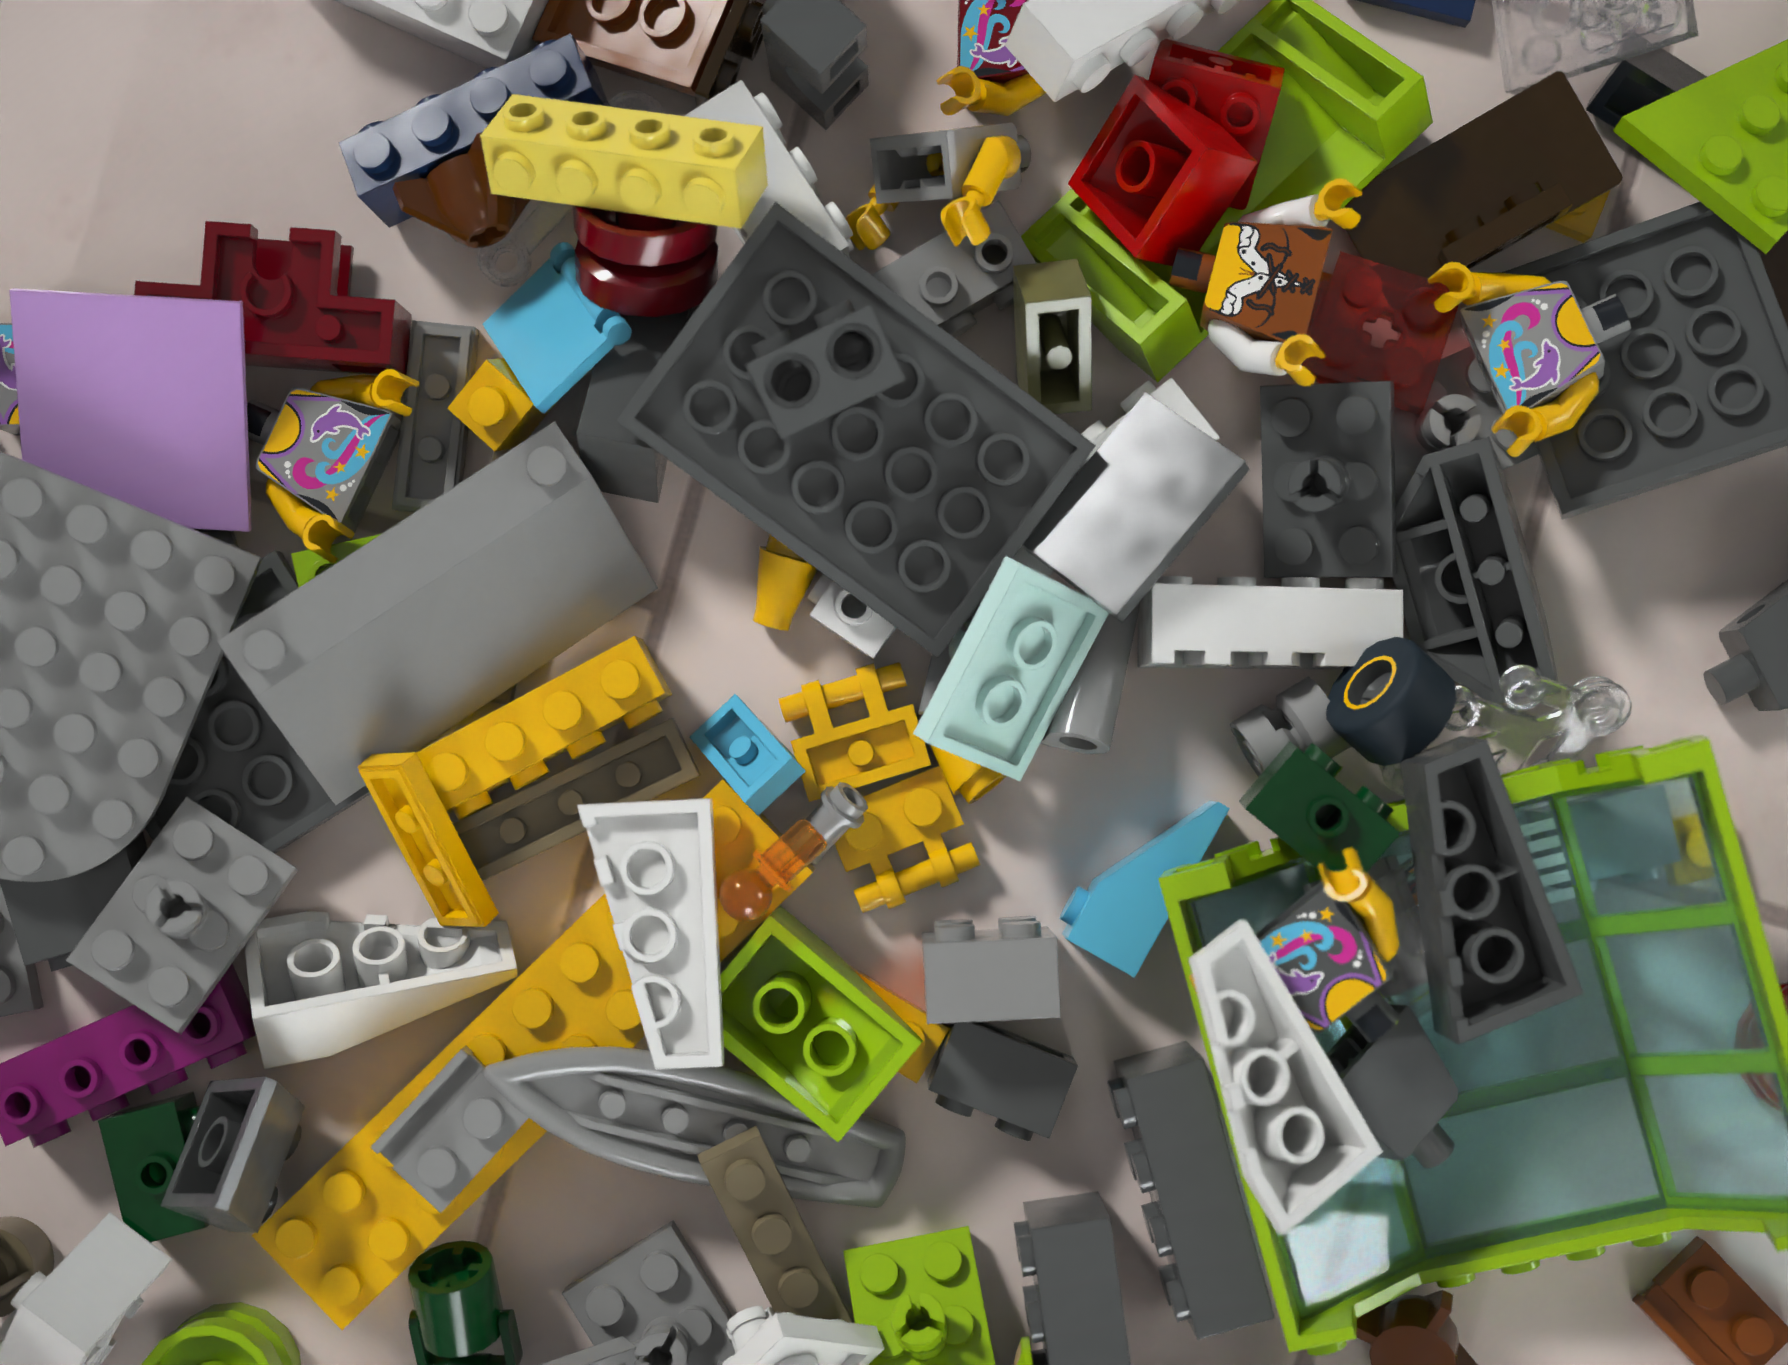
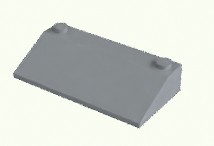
(440, 612)

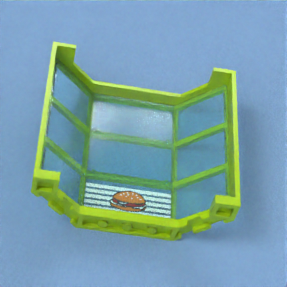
(1583, 1123)

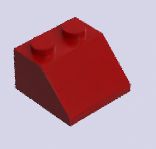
(1160, 173)

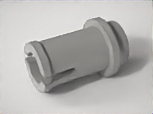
(840, 809)

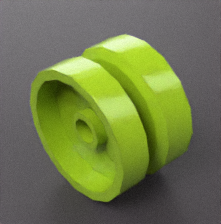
(227, 1336)

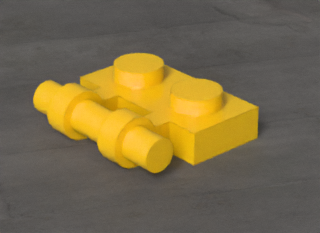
(861, 749)
(897, 819)

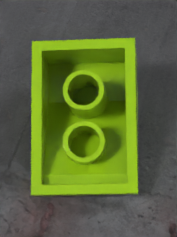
(811, 1024)

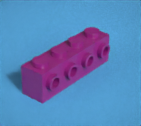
(114, 1056)

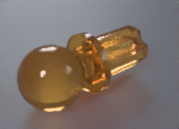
(748, 892)

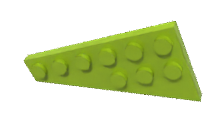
(1726, 143)

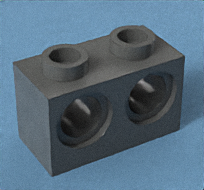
(830, 385)

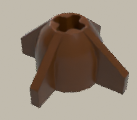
(460, 200)
(1413, 1332)

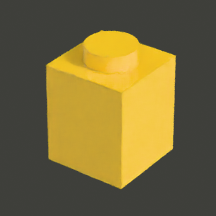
(497, 406)

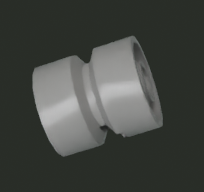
(1296, 718)

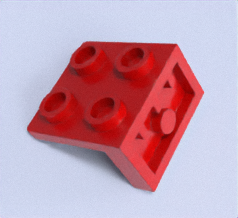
(1227, 90)

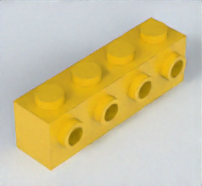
(543, 724)

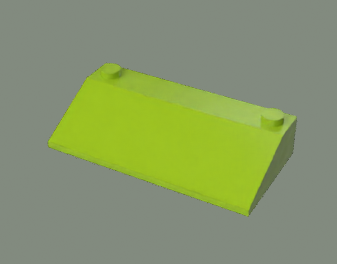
(1338, 115)

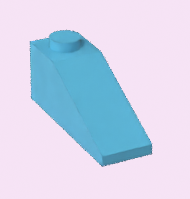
(1125, 904)

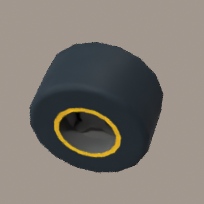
(1391, 702)

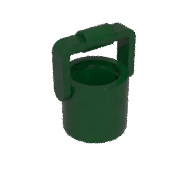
(459, 1308)

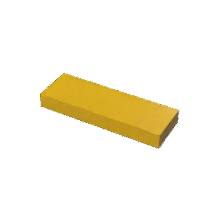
(428, 839)

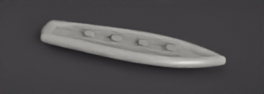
(663, 1118)

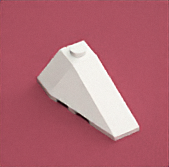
(343, 983)
(1281, 1094)

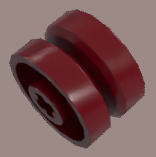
(643, 261)

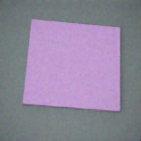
(138, 400)

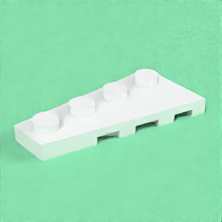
(664, 910)

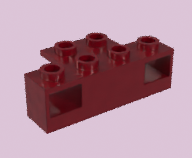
(297, 301)

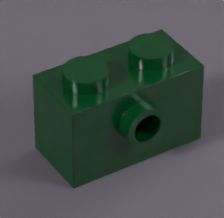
(1316, 812)
(142, 1156)

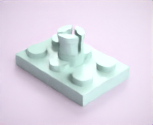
(1011, 670)

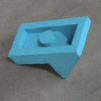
(747, 754)

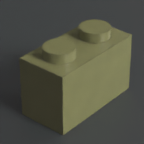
(1053, 335)

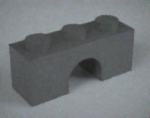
(815, 54)

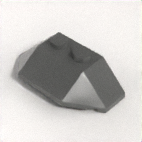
(1469, 571)

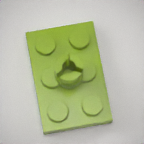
(922, 1299)

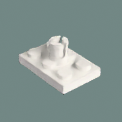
(790, 1339)

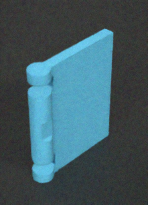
(553, 330)

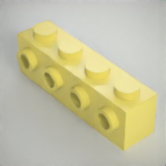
(626, 160)

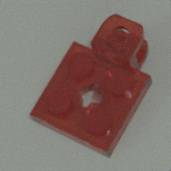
(1362, 293)

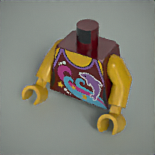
(986, 72)

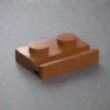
(1711, 1311)

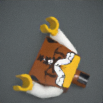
(1267, 281)

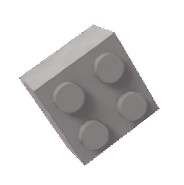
(990, 971)

